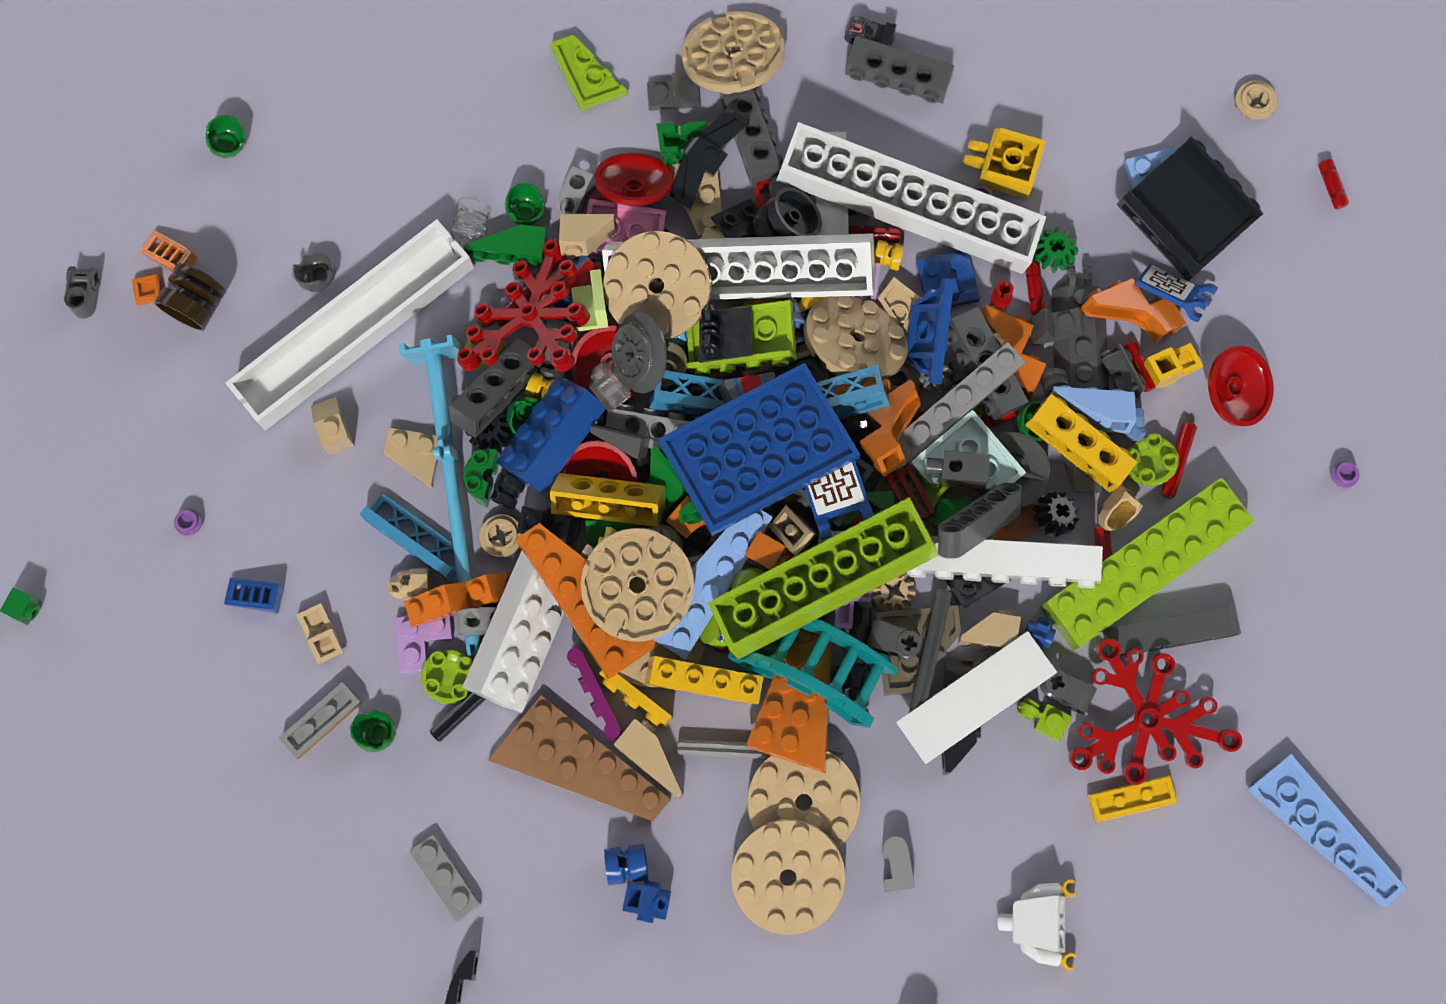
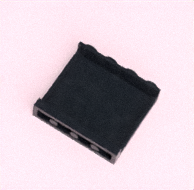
(1190, 208)

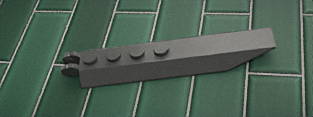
(1081, 360)

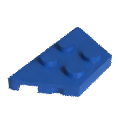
(929, 331)

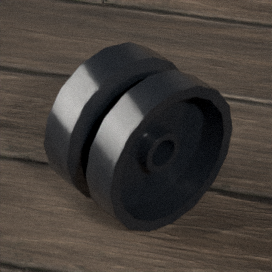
(788, 214)

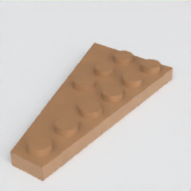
(565, 755)

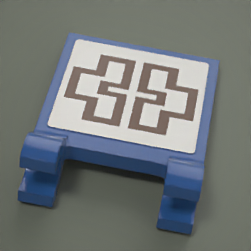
(1176, 289)
(838, 496)

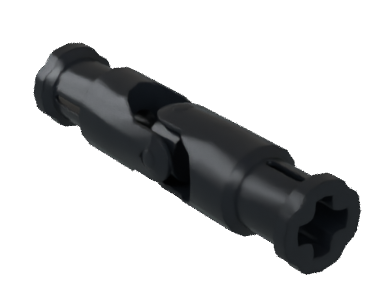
(860, 630)

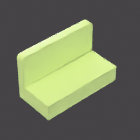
(594, 300)

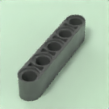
(979, 520)
(1175, 630)

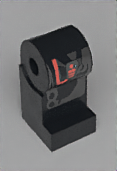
(870, 30)

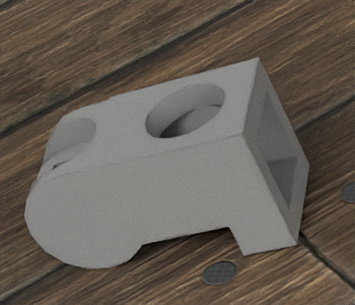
(575, 191)
(474, 620)
(899, 863)

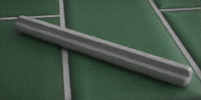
(729, 749)

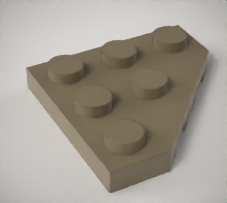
(917, 621)

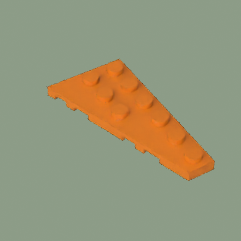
(561, 572)
(789, 720)

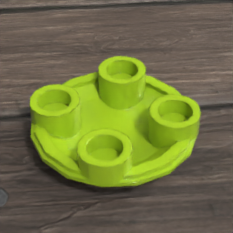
(1155, 460)
(445, 675)

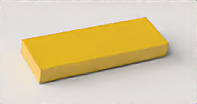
(1132, 799)

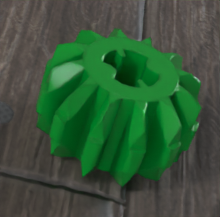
(1061, 257)

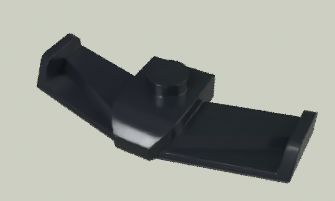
(705, 156)

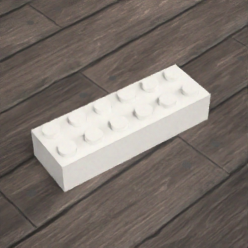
(515, 640)

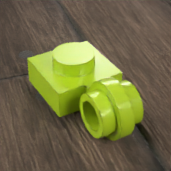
(1050, 722)

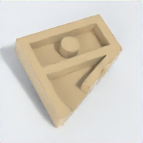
(413, 453)

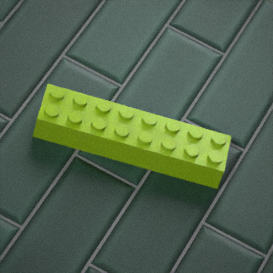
(1149, 563)
(823, 578)

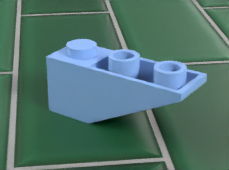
(1104, 409)

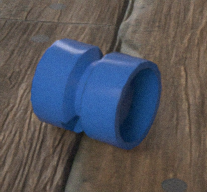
(636, 864)

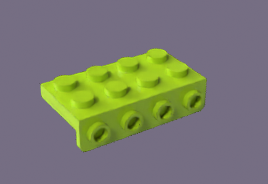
(772, 341)

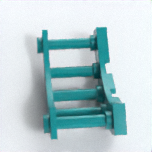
(803, 678)

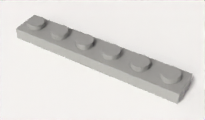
(959, 401)

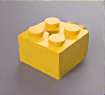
(1007, 147)

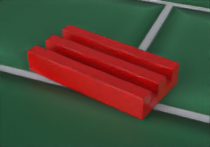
(900, 474)

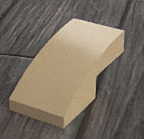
(320, 633)

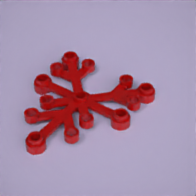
(530, 315)
(1180, 726)

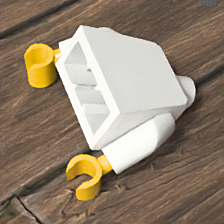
(1040, 923)

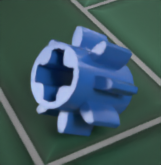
(1041, 632)

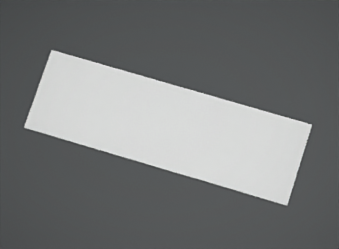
(976, 697)

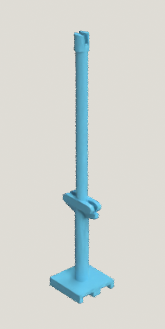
(432, 355)

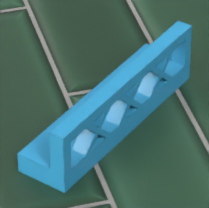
(855, 401)
(685, 402)
(405, 541)

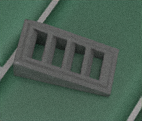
(628, 442)

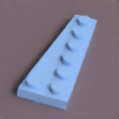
(713, 578)
(1311, 814)

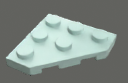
(971, 436)

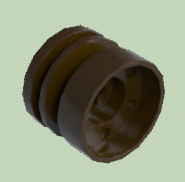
(191, 294)

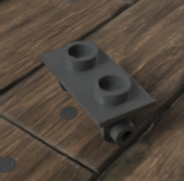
(1121, 362)

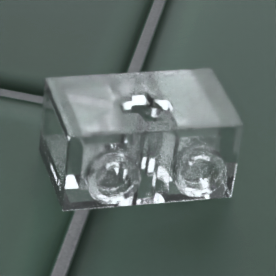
(609, 385)

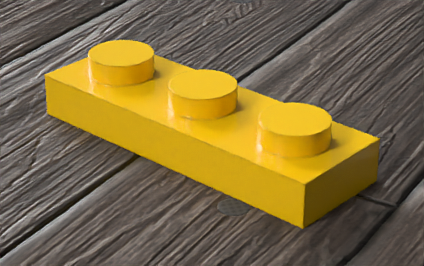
(636, 699)

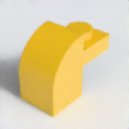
(1172, 365)

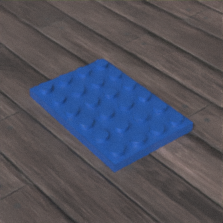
(758, 449)

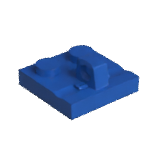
(950, 266)

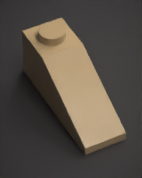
(644, 749)

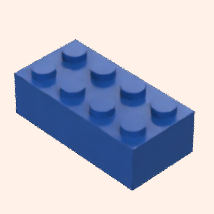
(551, 434)

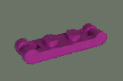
(589, 683)

